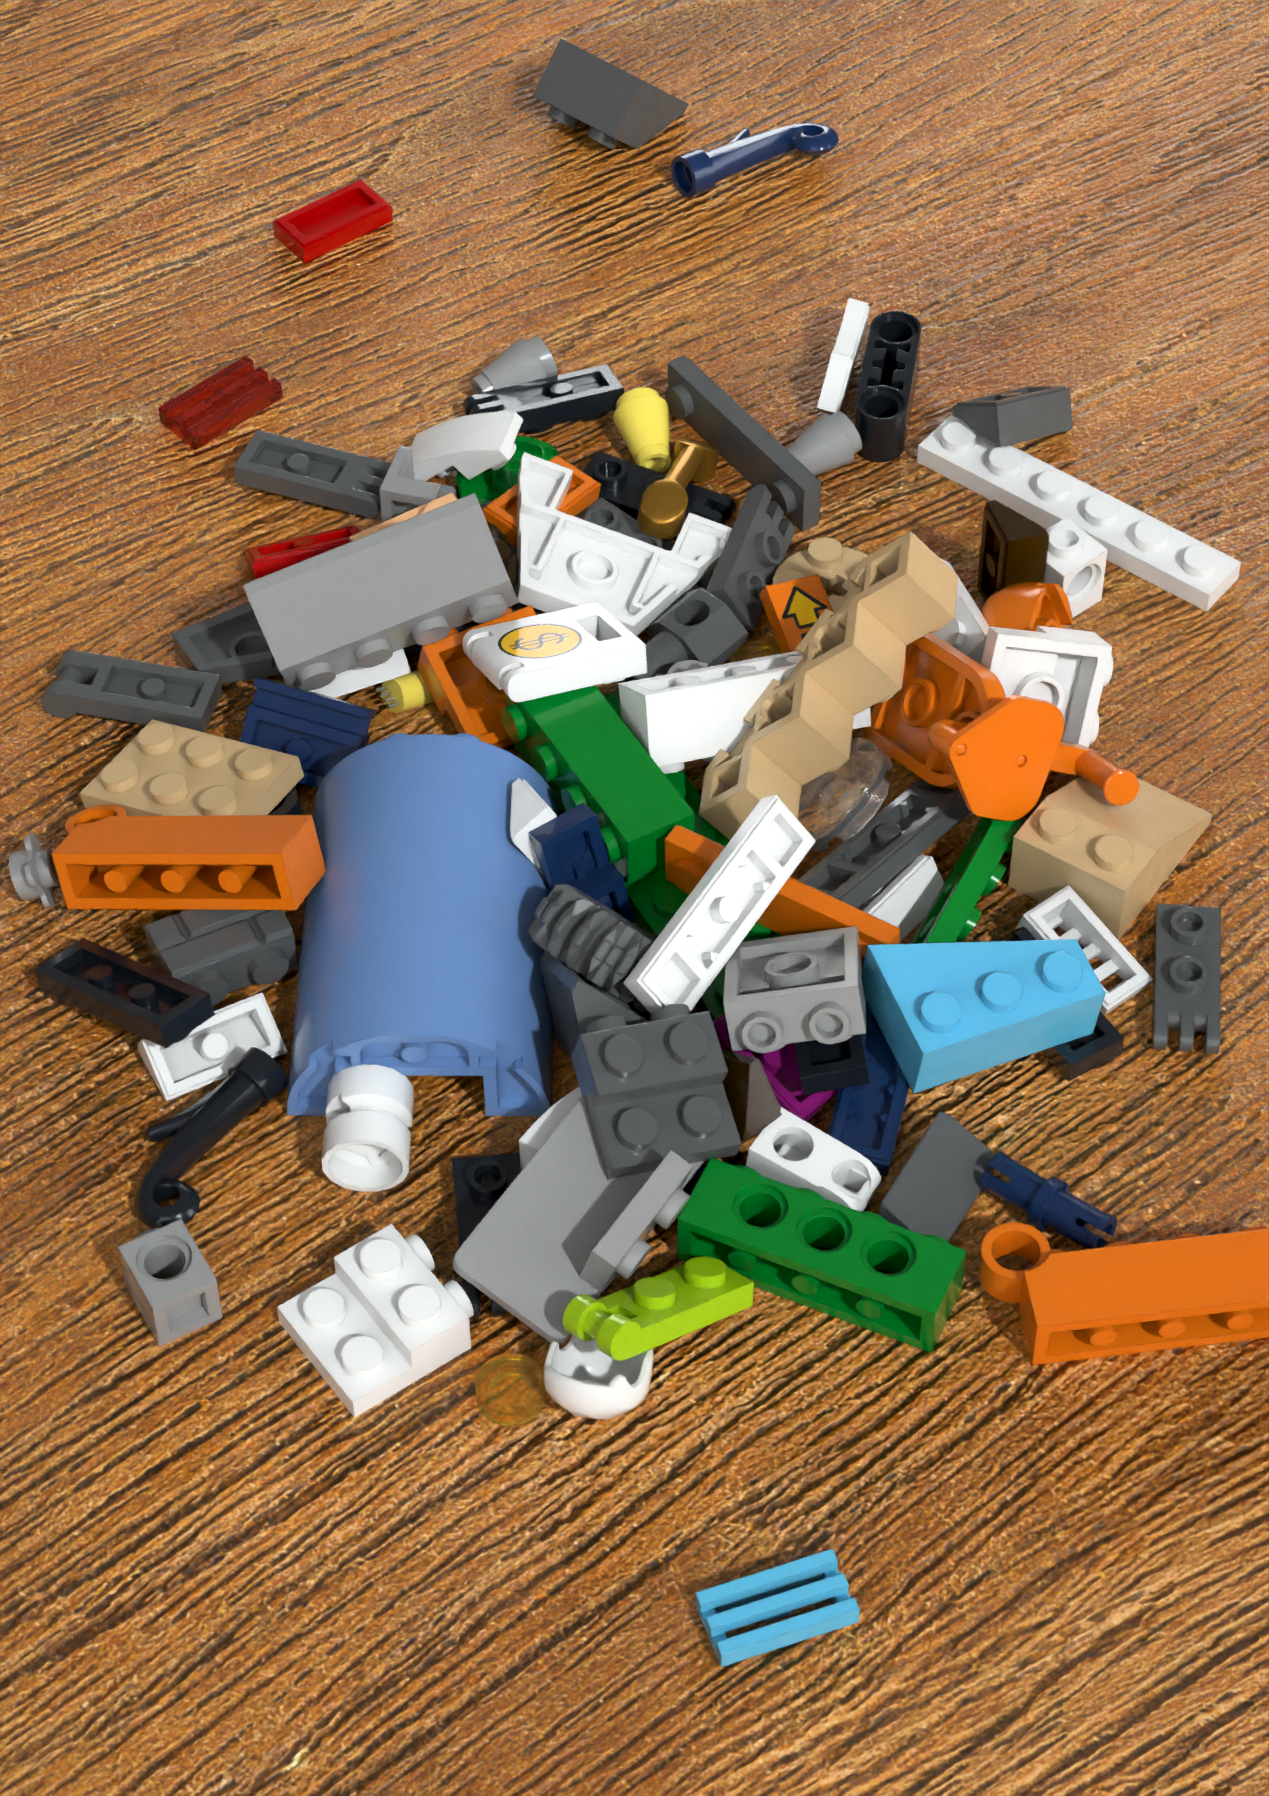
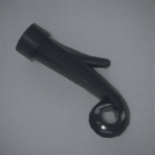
(251, 1083)

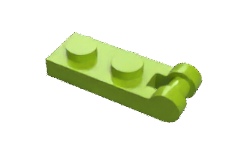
(659, 1308)

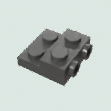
(655, 1090)

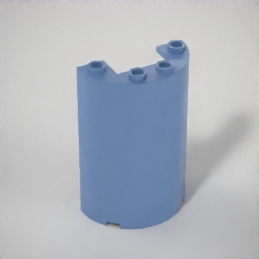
(423, 926)

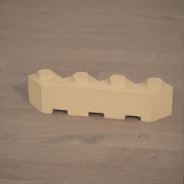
(845, 668)

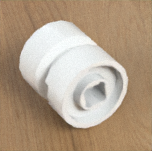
(368, 1128)

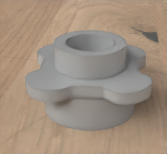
(34, 872)

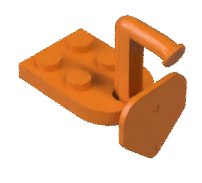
(968, 737)

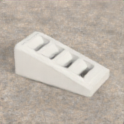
(1080, 923)

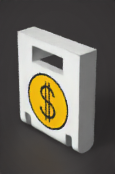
(556, 652)

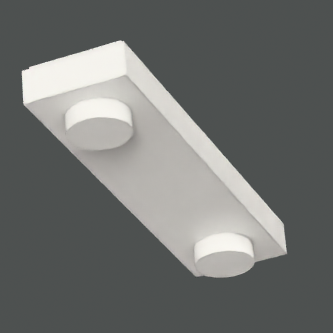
(721, 908)

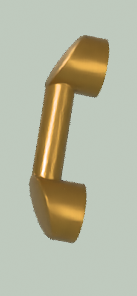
(666, 500)

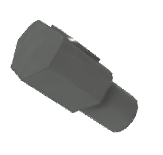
(692, 629)

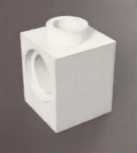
(1075, 564)

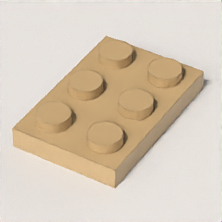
(192, 774)

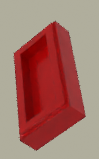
(332, 221)

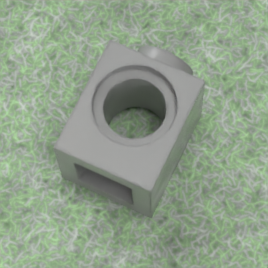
(172, 1304)

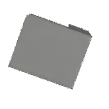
(402, 492)

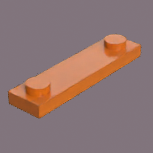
(794, 908)

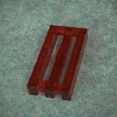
(215, 398)

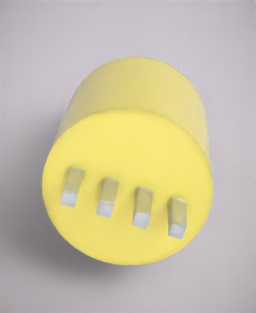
(405, 692)

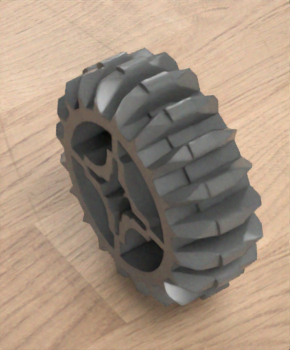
(591, 939)

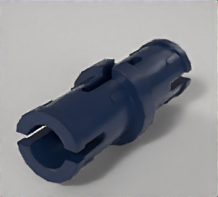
(1047, 1202)

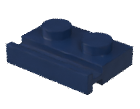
(306, 726)

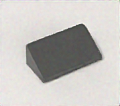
(1018, 414)
(938, 1180)

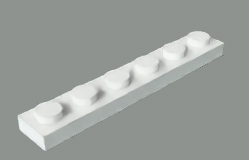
(1050, 495)

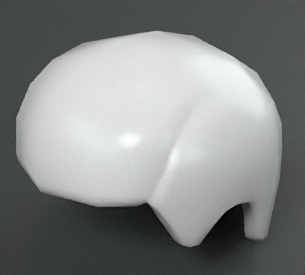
(594, 1383)

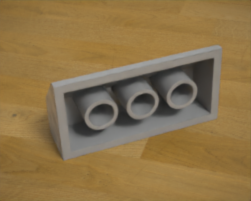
(382, 594)

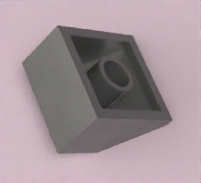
(605, 98)

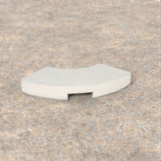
(844, 355)

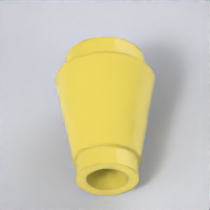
(644, 426)

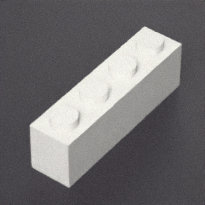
(702, 709)

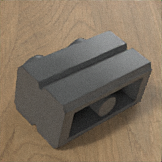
(223, 948)

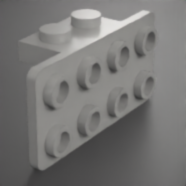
(568, 1227)

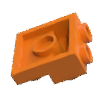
(463, 689)

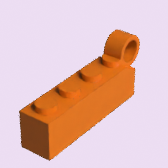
(187, 861)
(1130, 1293)

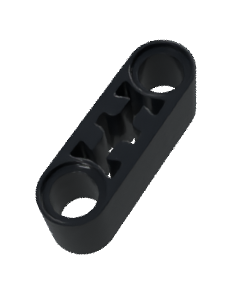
(887, 385)

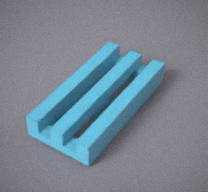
(773, 1596)

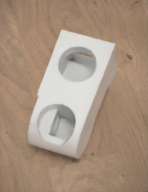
(811, 1159)

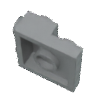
(795, 990)

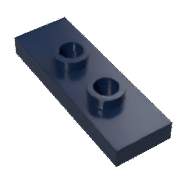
(871, 1113)

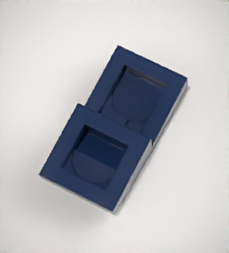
(575, 854)

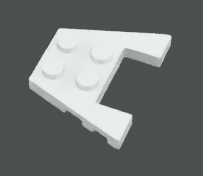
(581, 563)

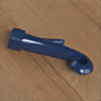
(700, 169)

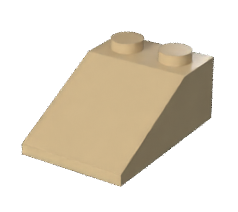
(1104, 850)

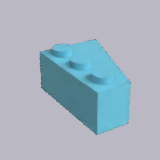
(978, 1003)

